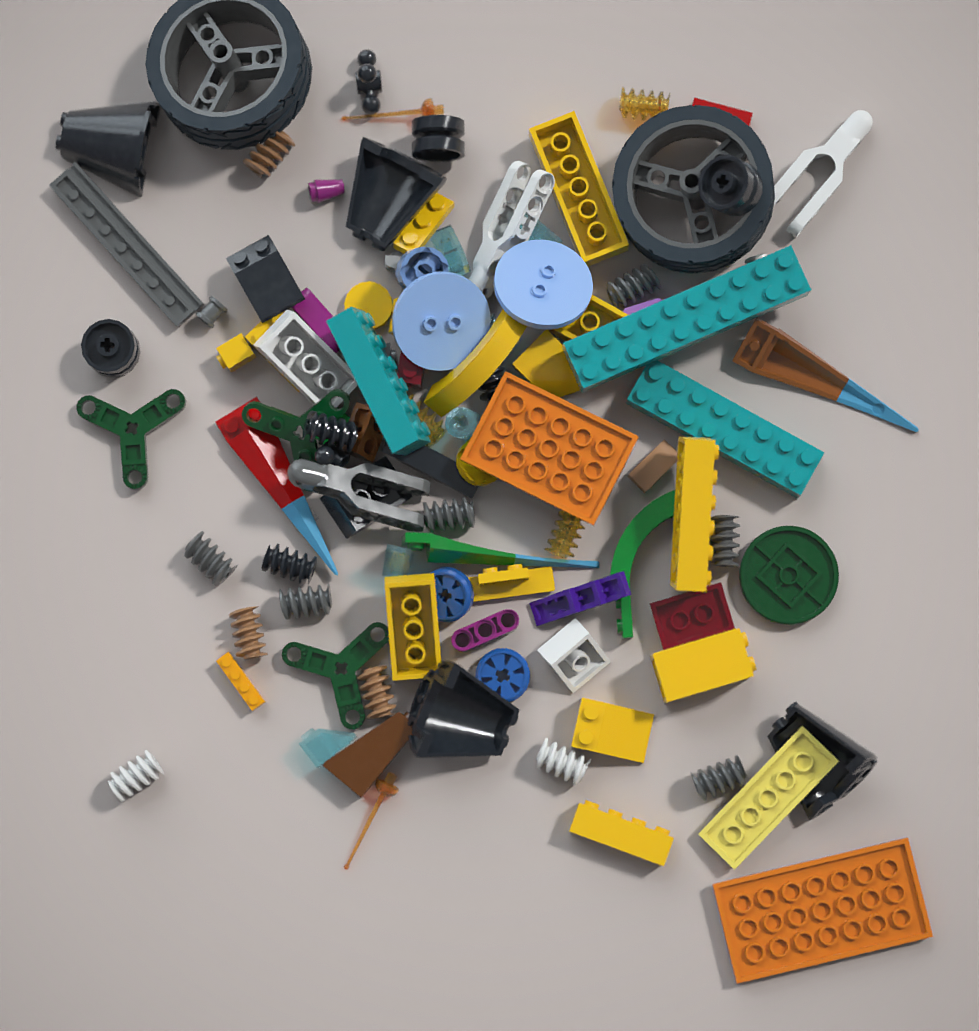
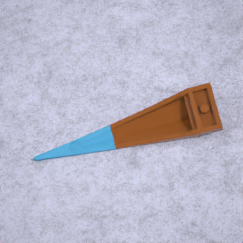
(782, 358)

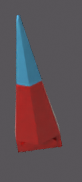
(270, 465)

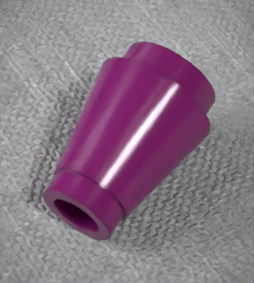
(325, 189)

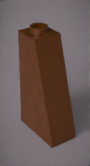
(371, 754)

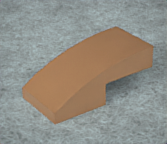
(653, 466)

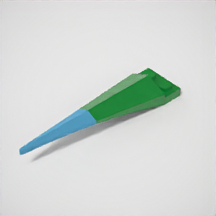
(450, 551)

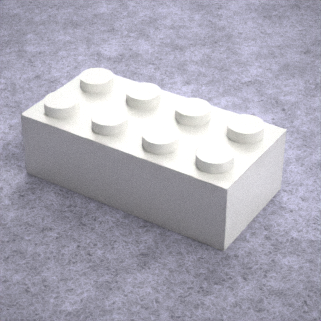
(305, 359)

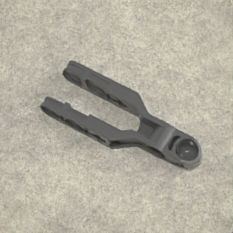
(336, 483)

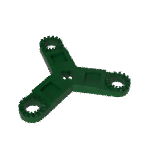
(285, 424)
(132, 446)
(324, 664)

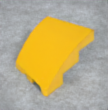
(547, 366)

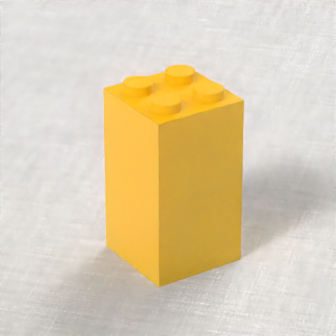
(703, 665)

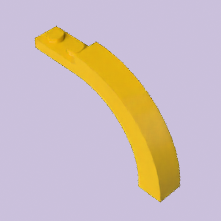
(476, 367)

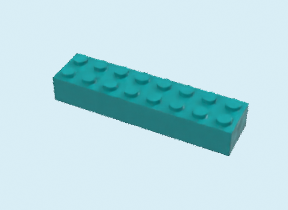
(740, 434)

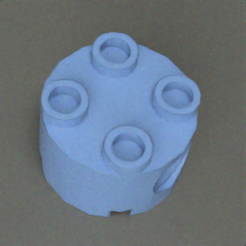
(418, 263)

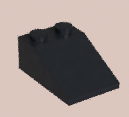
(265, 278)
(352, 524)

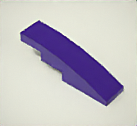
(580, 598)

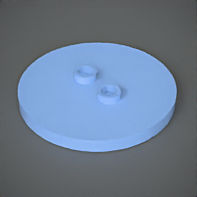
(543, 284)
(440, 320)

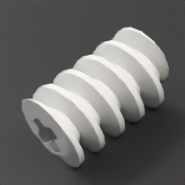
(561, 762)
(135, 776)

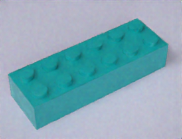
(379, 381)

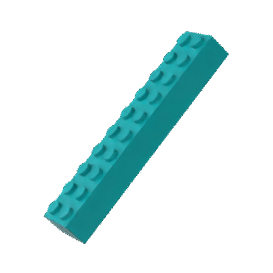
(686, 319)

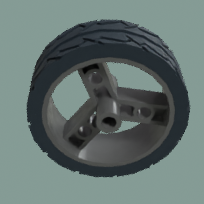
(205, 118)
(635, 173)

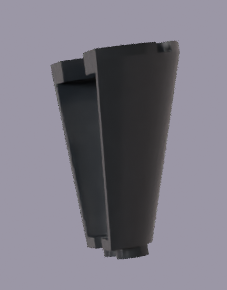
(110, 141)
(388, 193)
(458, 715)
(853, 764)

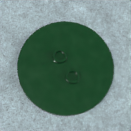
(788, 575)

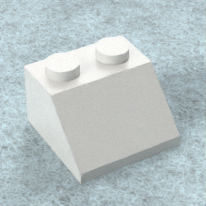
(574, 655)

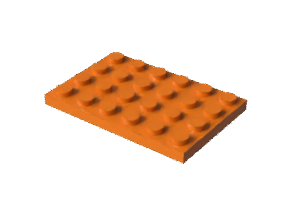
(549, 448)

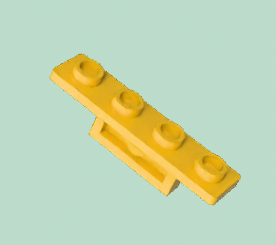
(511, 582)

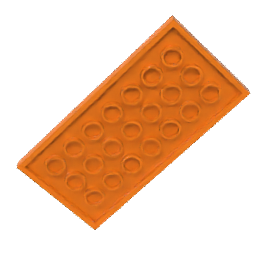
(822, 910)

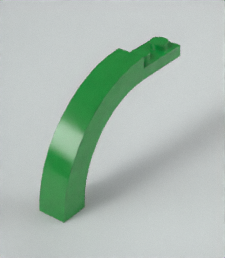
(634, 534)

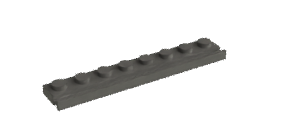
(126, 244)

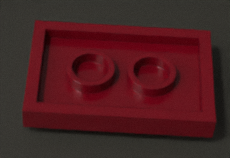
(692, 616)

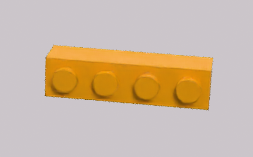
(241, 681)

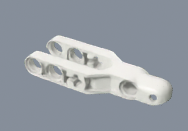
(838, 149)
(505, 233)

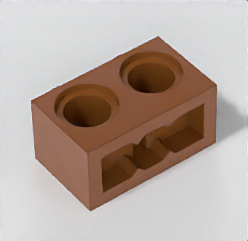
(368, 436)

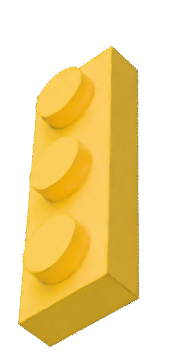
(424, 224)

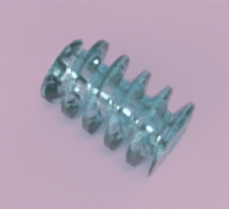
(462, 422)

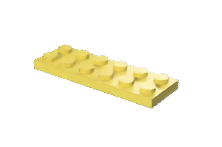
(768, 797)

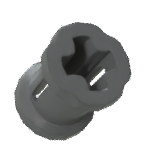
(211, 312)

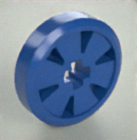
(460, 590)
(498, 661)

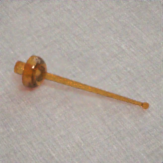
(427, 108)
(385, 788)

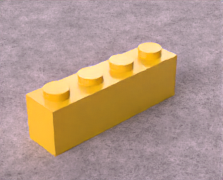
(620, 833)

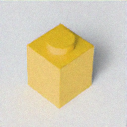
(235, 353)

